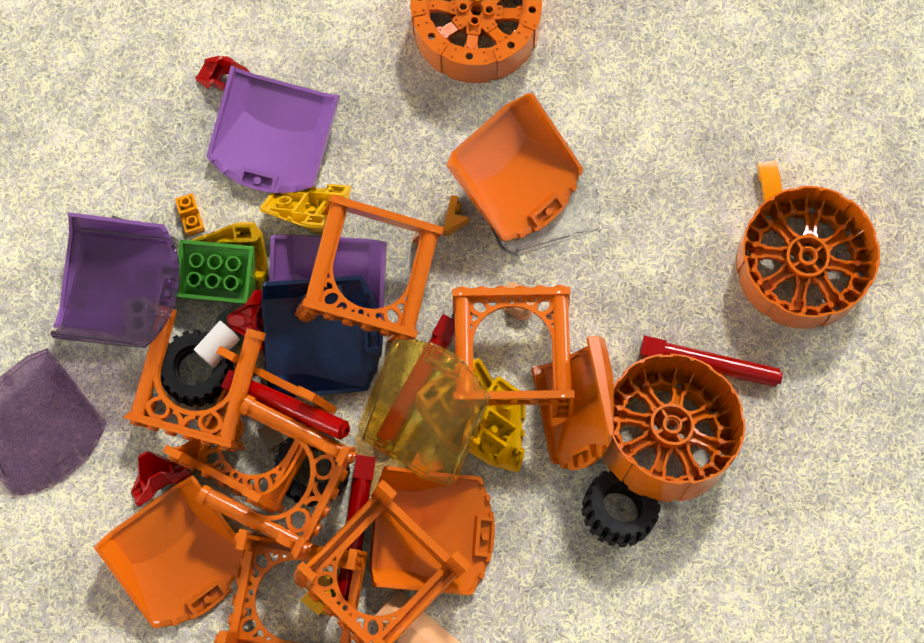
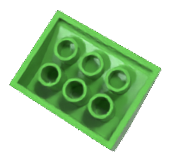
(216, 272)

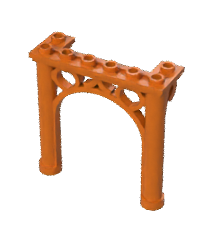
(230, 427)
(263, 523)

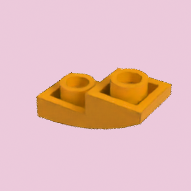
(770, 178)
(190, 214)

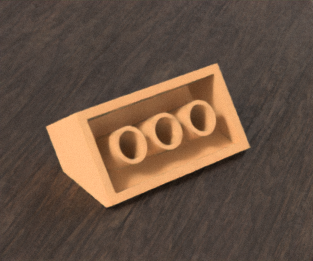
(422, 630)

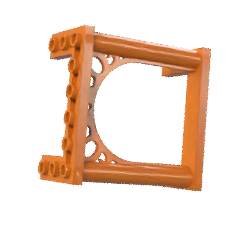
(559, 298)
(314, 302)
(195, 455)
(256, 544)
(308, 574)

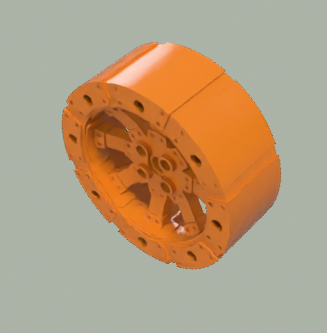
(486, 62)
(830, 209)
(703, 387)

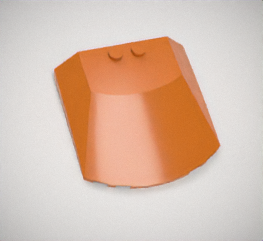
(517, 169)
(586, 435)
(452, 515)
(173, 556)

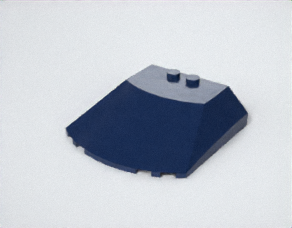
(320, 353)

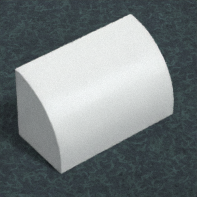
(218, 336)

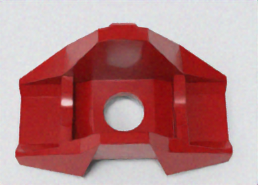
(214, 69)
(247, 316)
(154, 474)

